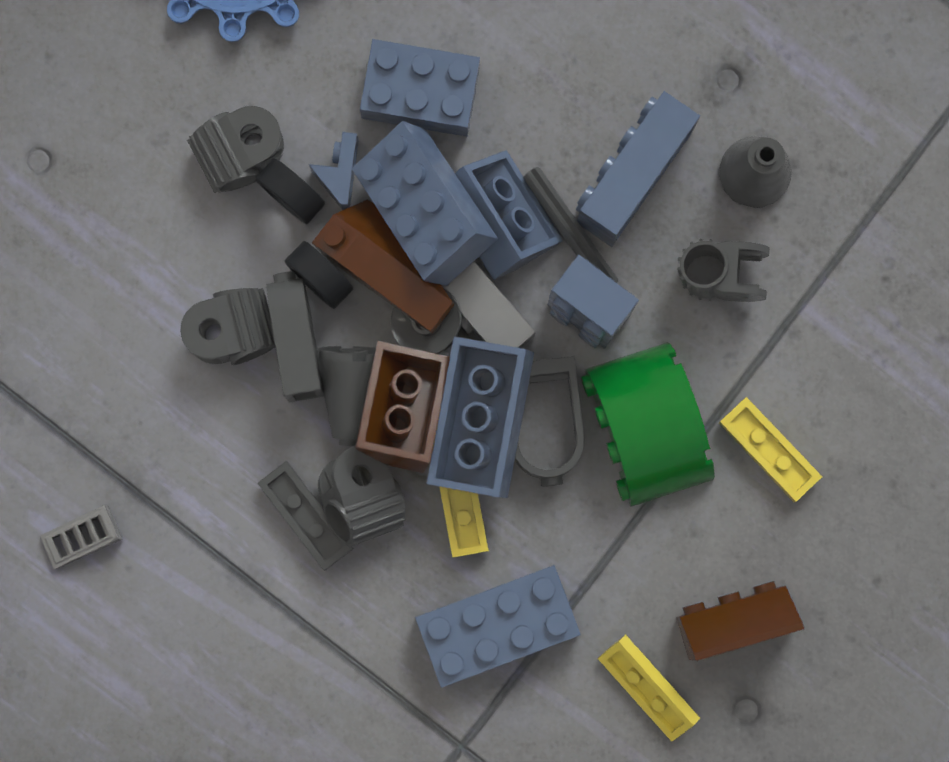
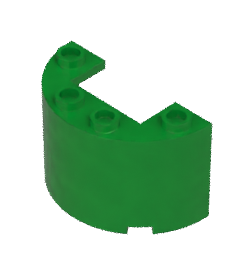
(650, 423)

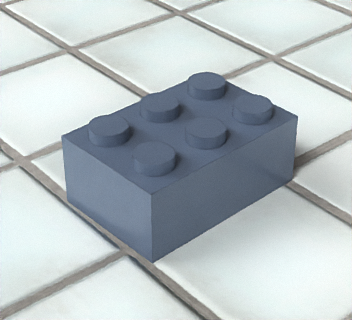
(420, 87)
(590, 302)

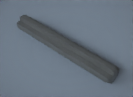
(565, 221)

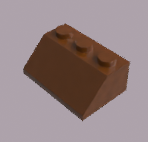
(402, 406)
(738, 621)

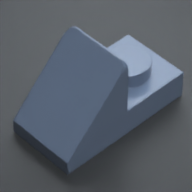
(339, 180)

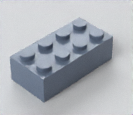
(637, 169)
(424, 204)
(480, 417)
(497, 626)

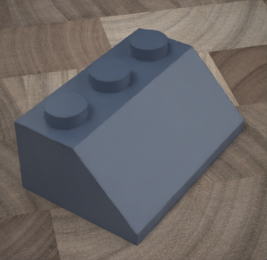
(510, 211)

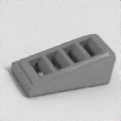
(108, 524)

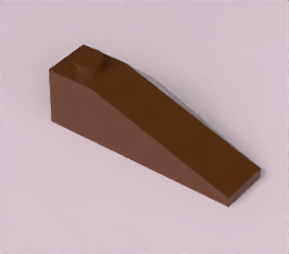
(370, 253)

